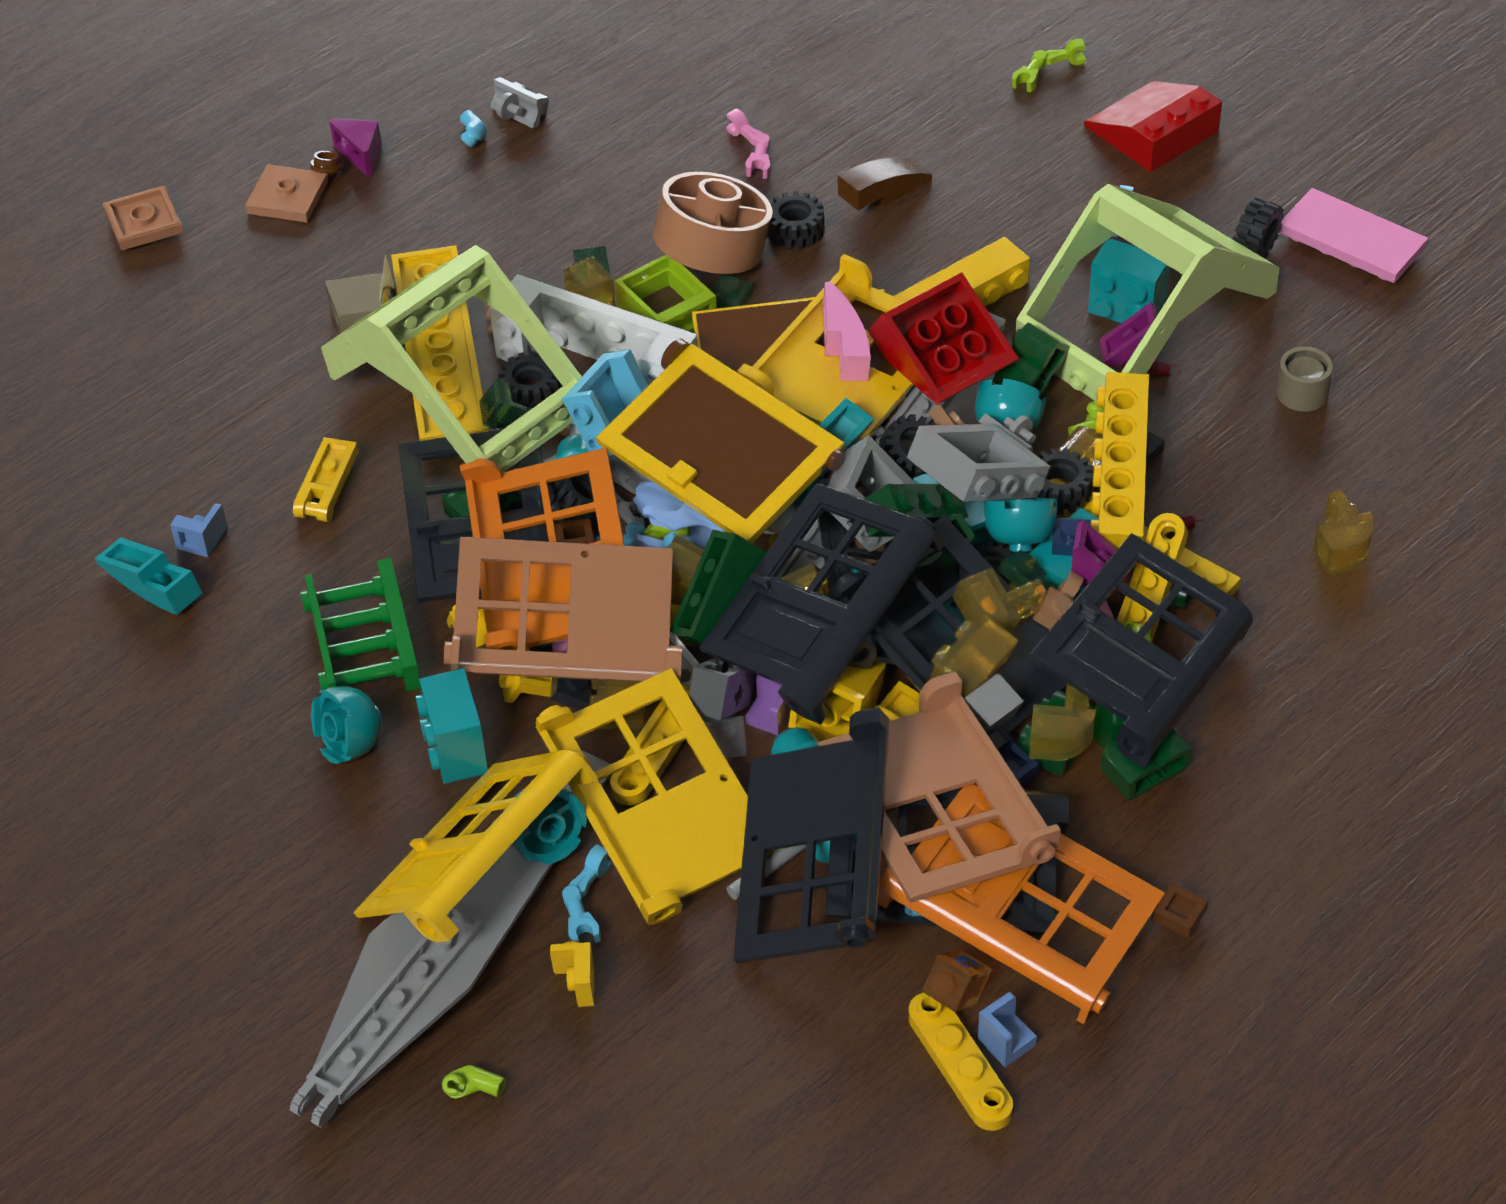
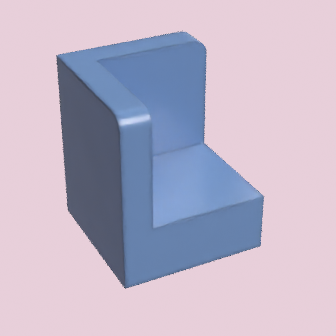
(199, 533)
(1003, 1031)

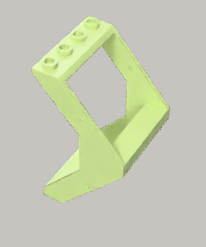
(1168, 234)
(383, 332)

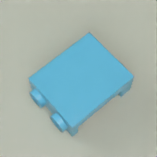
(604, 394)

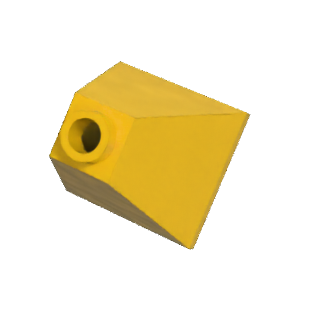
(853, 692)

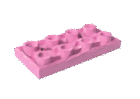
(1353, 235)

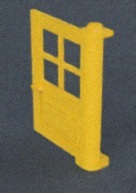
(810, 381)
(682, 834)
(444, 870)

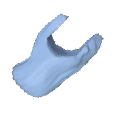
(671, 513)

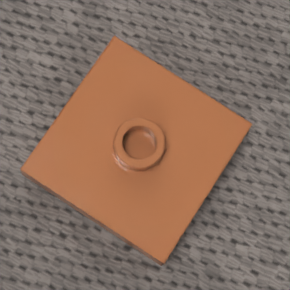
(286, 193)
(143, 217)

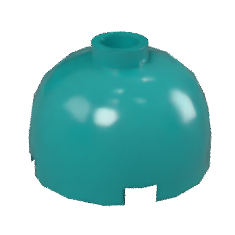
(1009, 400)
(1020, 521)
(345, 722)
(554, 830)

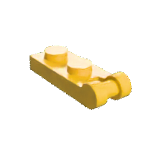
(325, 479)

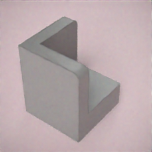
(994, 703)

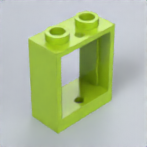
(658, 275)

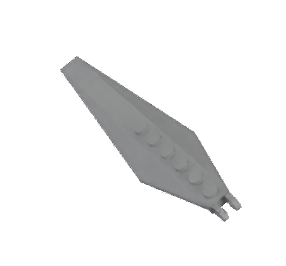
(411, 981)

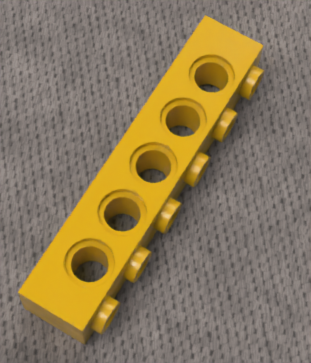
(1121, 456)

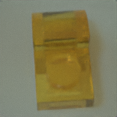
(1346, 536)
(986, 596)
(1062, 731)

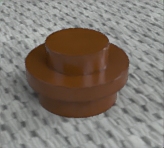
(326, 162)

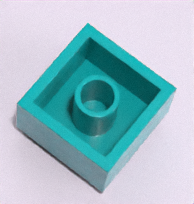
(1125, 281)
(451, 726)

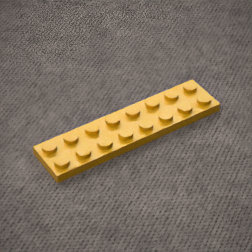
(442, 350)

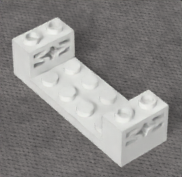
(586, 327)

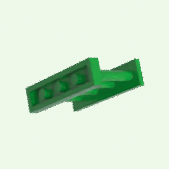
(390, 612)

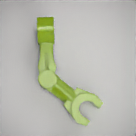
(1043, 58)

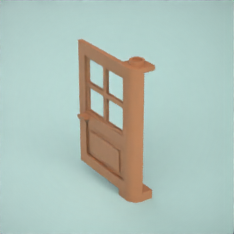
(614, 610)
(940, 753)

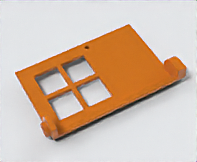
(546, 582)
(977, 909)

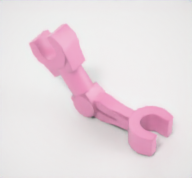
(760, 140)

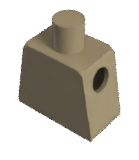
(353, 298)

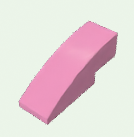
(845, 335)

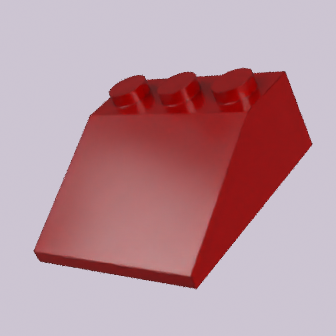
(1158, 122)
(943, 340)

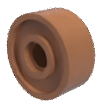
(712, 222)

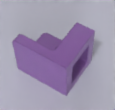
(768, 709)

